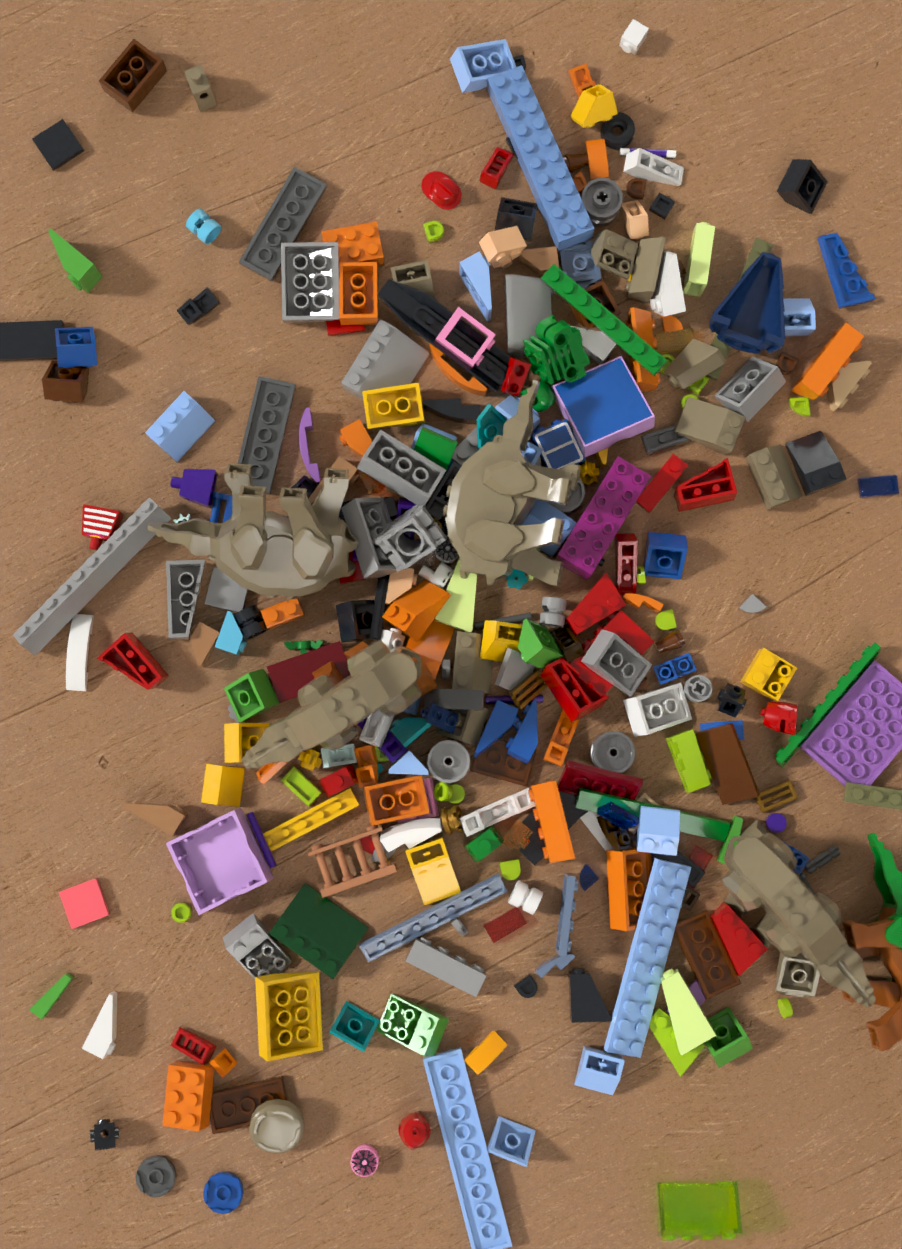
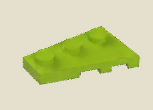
(664, 1033)

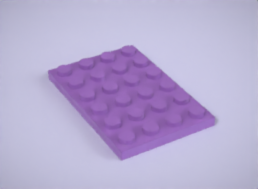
(861, 729)

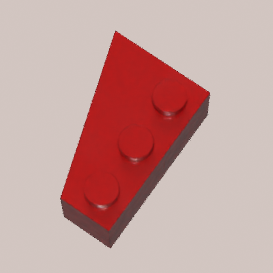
(595, 606)

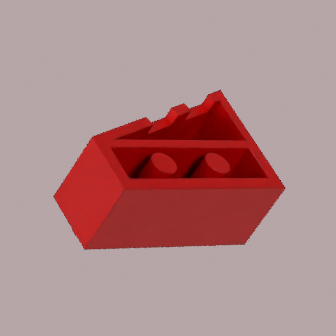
(707, 489)
(134, 661)
(571, 690)
(737, 938)

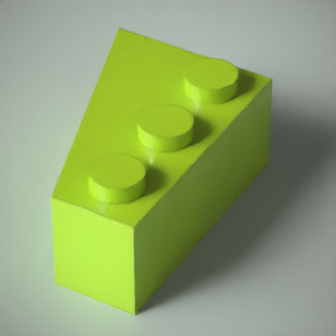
(689, 760)

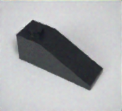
(439, 499)

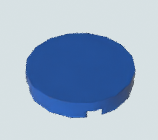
(223, 1192)

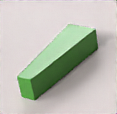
(734, 830)
(48, 1000)

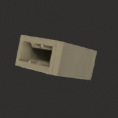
(693, 364)

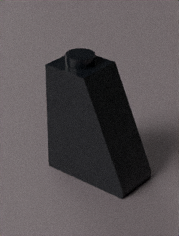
(585, 999)

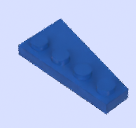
(843, 274)

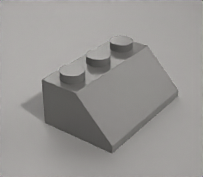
(751, 387)

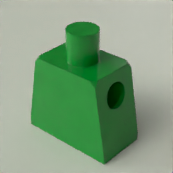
(484, 843)

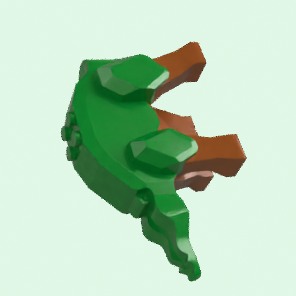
(883, 939)

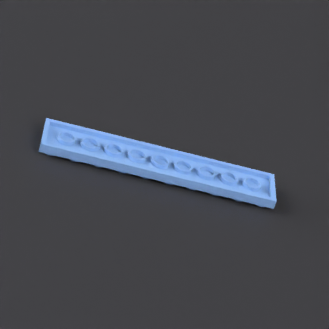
(647, 958)
(467, 1150)

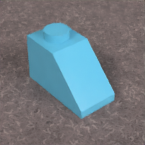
(231, 636)

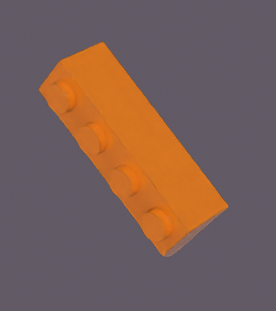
(642, 324)
(828, 362)
(552, 821)
(627, 883)

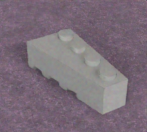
(183, 590)

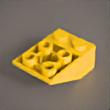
(433, 871)

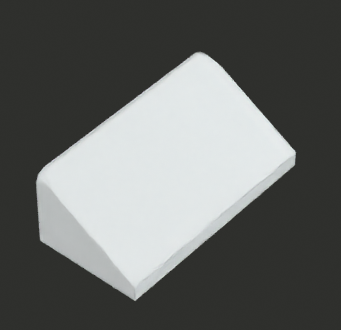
(376, 728)

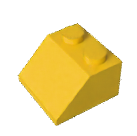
(240, 738)

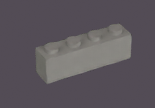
(446, 967)

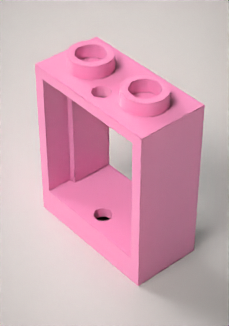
(450, 325)

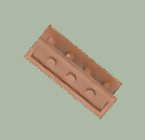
(349, 880)

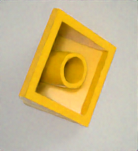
(223, 785)

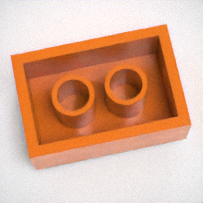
(357, 243)
(358, 293)
(188, 1095)

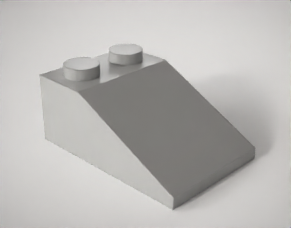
(616, 662)

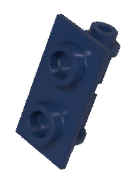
(440, 717)

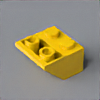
(594, 106)
(499, 637)
(768, 674)

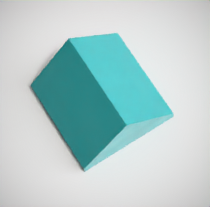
(354, 1026)

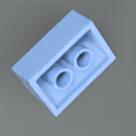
(180, 426)

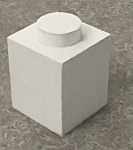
(633, 37)

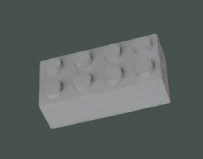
(401, 468)

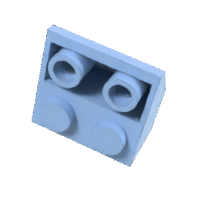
(799, 317)
(599, 1070)

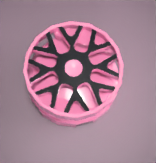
(364, 1160)

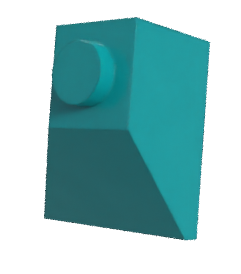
(409, 729)

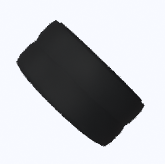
(618, 141)

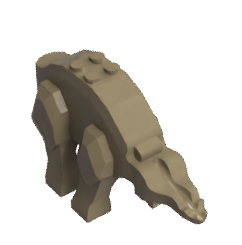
(496, 496)
(268, 549)
(796, 918)

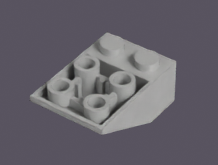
(256, 948)

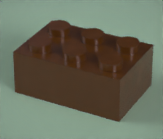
(133, 75)

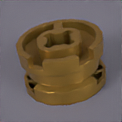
(451, 820)

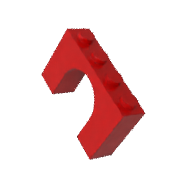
(628, 631)

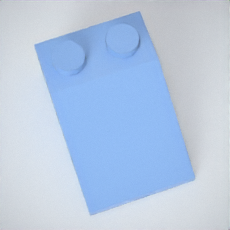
(480, 61)
(476, 277)

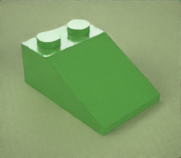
(80, 270)

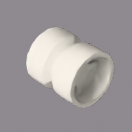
(525, 897)

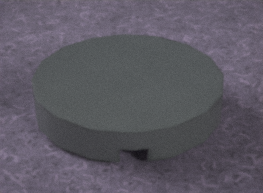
(156, 1176)

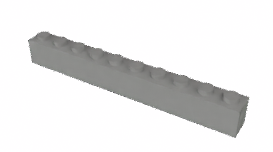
(90, 578)

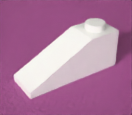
(652, 167)
(596, 344)
(103, 1033)

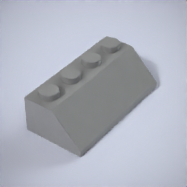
(366, 521)

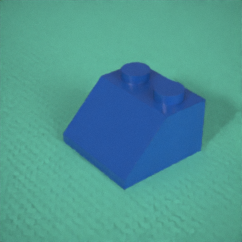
(76, 347)
(665, 555)

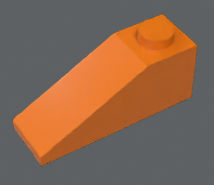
(355, 438)

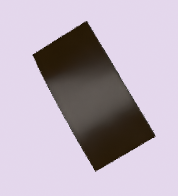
(617, 838)

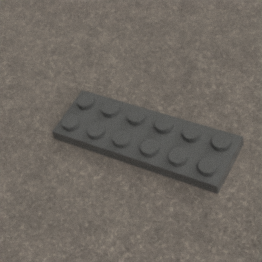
(283, 223)
(266, 429)

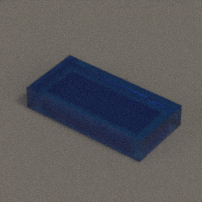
(878, 486)
(618, 815)

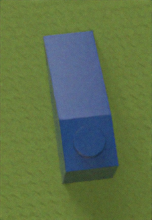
(498, 725)

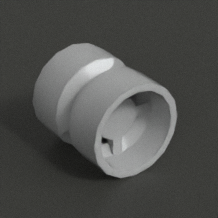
(553, 612)

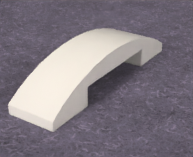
(78, 652)
(496, 812)

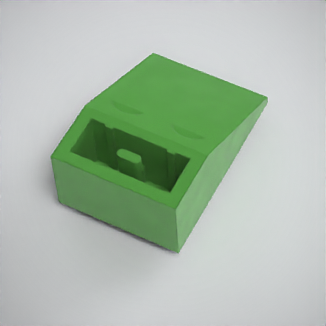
(412, 1025)

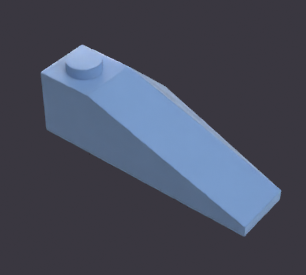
(544, 512)

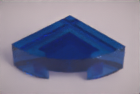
(587, 877)

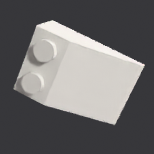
(668, 292)
(657, 710)

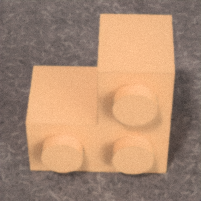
(502, 246)

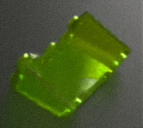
(698, 1210)

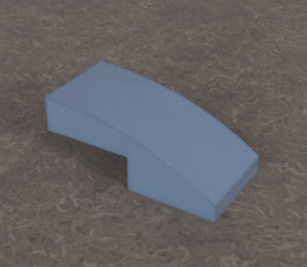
(557, 960)

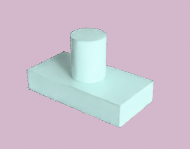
(338, 757)

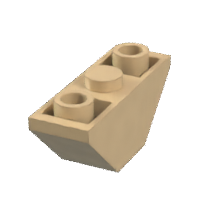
(846, 383)

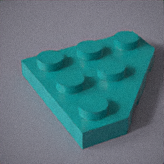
(489, 425)

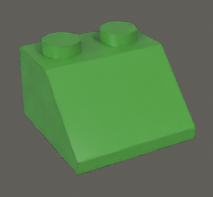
(537, 645)
(251, 695)
(729, 1040)

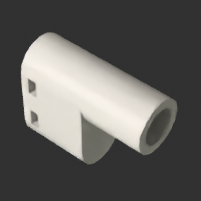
(439, 576)

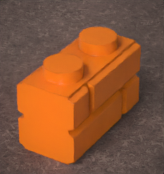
(282, 613)

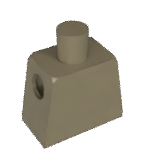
(199, 84)

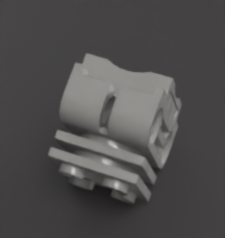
(407, 551)

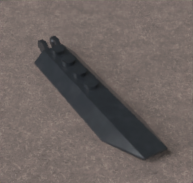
(428, 319)

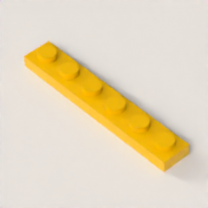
(310, 819)

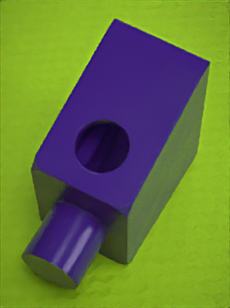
(196, 485)

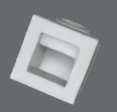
(392, 638)

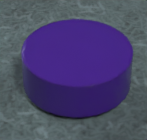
(776, 822)

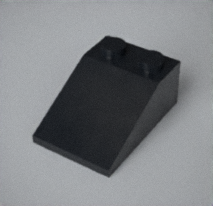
(815, 463)

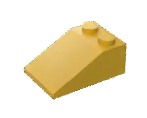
(394, 406)

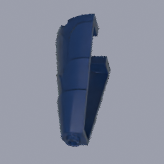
(754, 309)

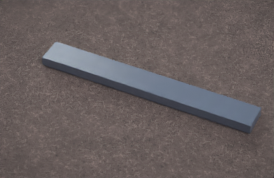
(433, 917)

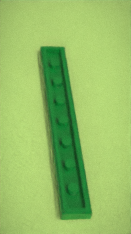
(689, 822)

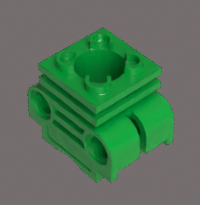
(556, 351)

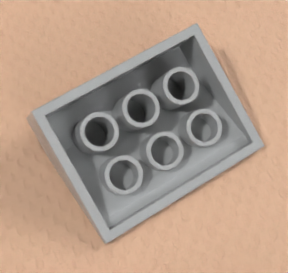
(310, 282)
(384, 361)

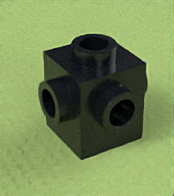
(731, 700)
(108, 1142)

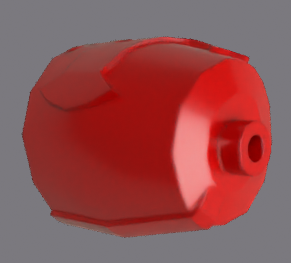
(780, 717)
(414, 1130)

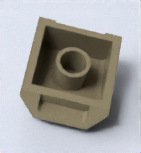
(796, 976)

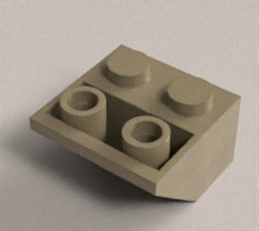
(614, 253)
(414, 275)

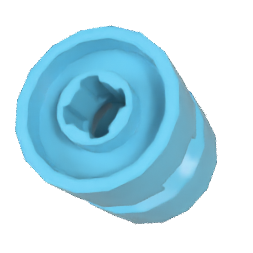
(205, 228)

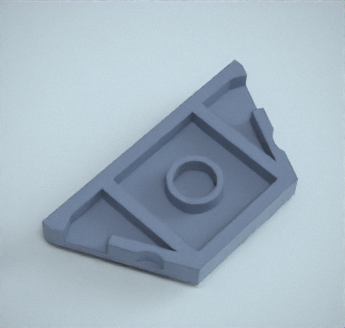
(579, 264)

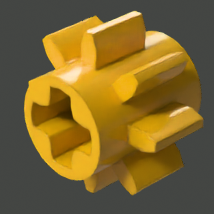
(588, 473)
(310, 759)

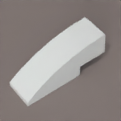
(410, 832)

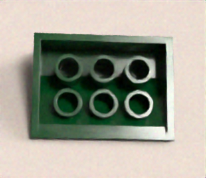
(318, 930)

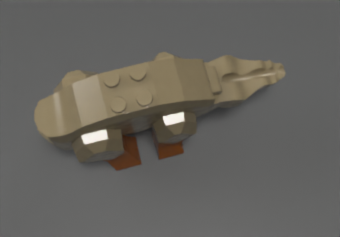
(333, 705)

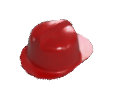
(441, 190)

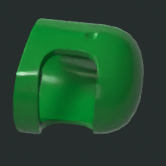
(544, 397)

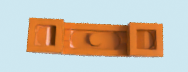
(472, 386)
(560, 740)

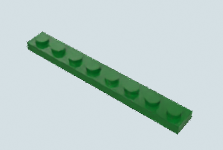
(604, 320)
(832, 698)

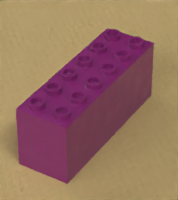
(602, 518)

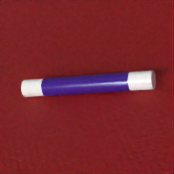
(661, 153)

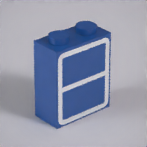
(558, 445)

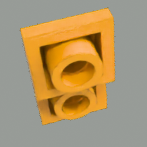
(485, 1053)

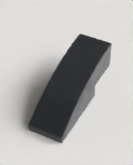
(452, 410)

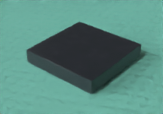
(58, 144)

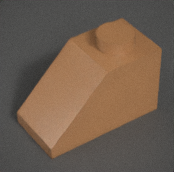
(539, 259)
(203, 642)

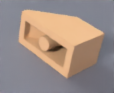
(635, 219)
(400, 583)

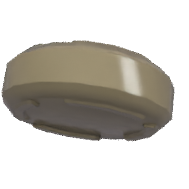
(276, 1126)

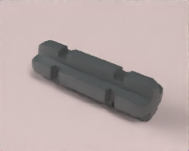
(822, 859)

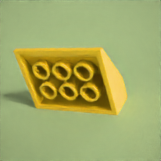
(288, 1014)

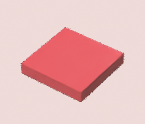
(84, 903)

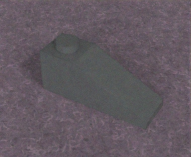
(455, 699)

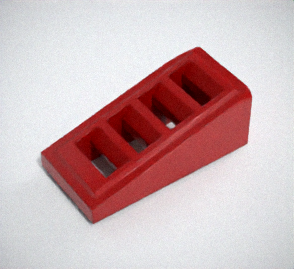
(490, 177)
(197, 1056)

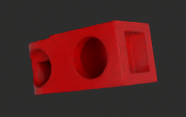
(515, 376)

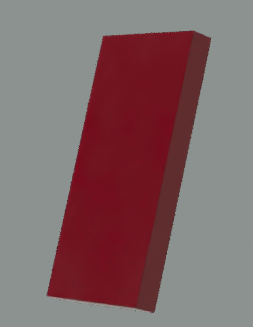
(297, 671)
(596, 779)

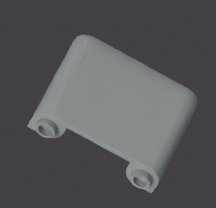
(526, 305)

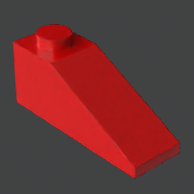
(661, 483)
(626, 563)

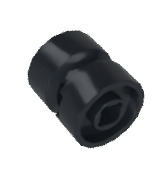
(250, 621)

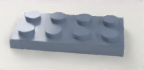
(566, 924)

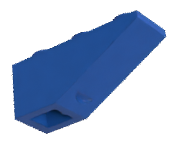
(526, 739)

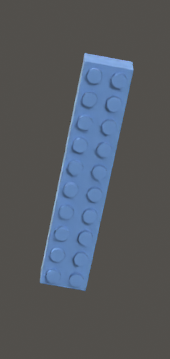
(540, 158)

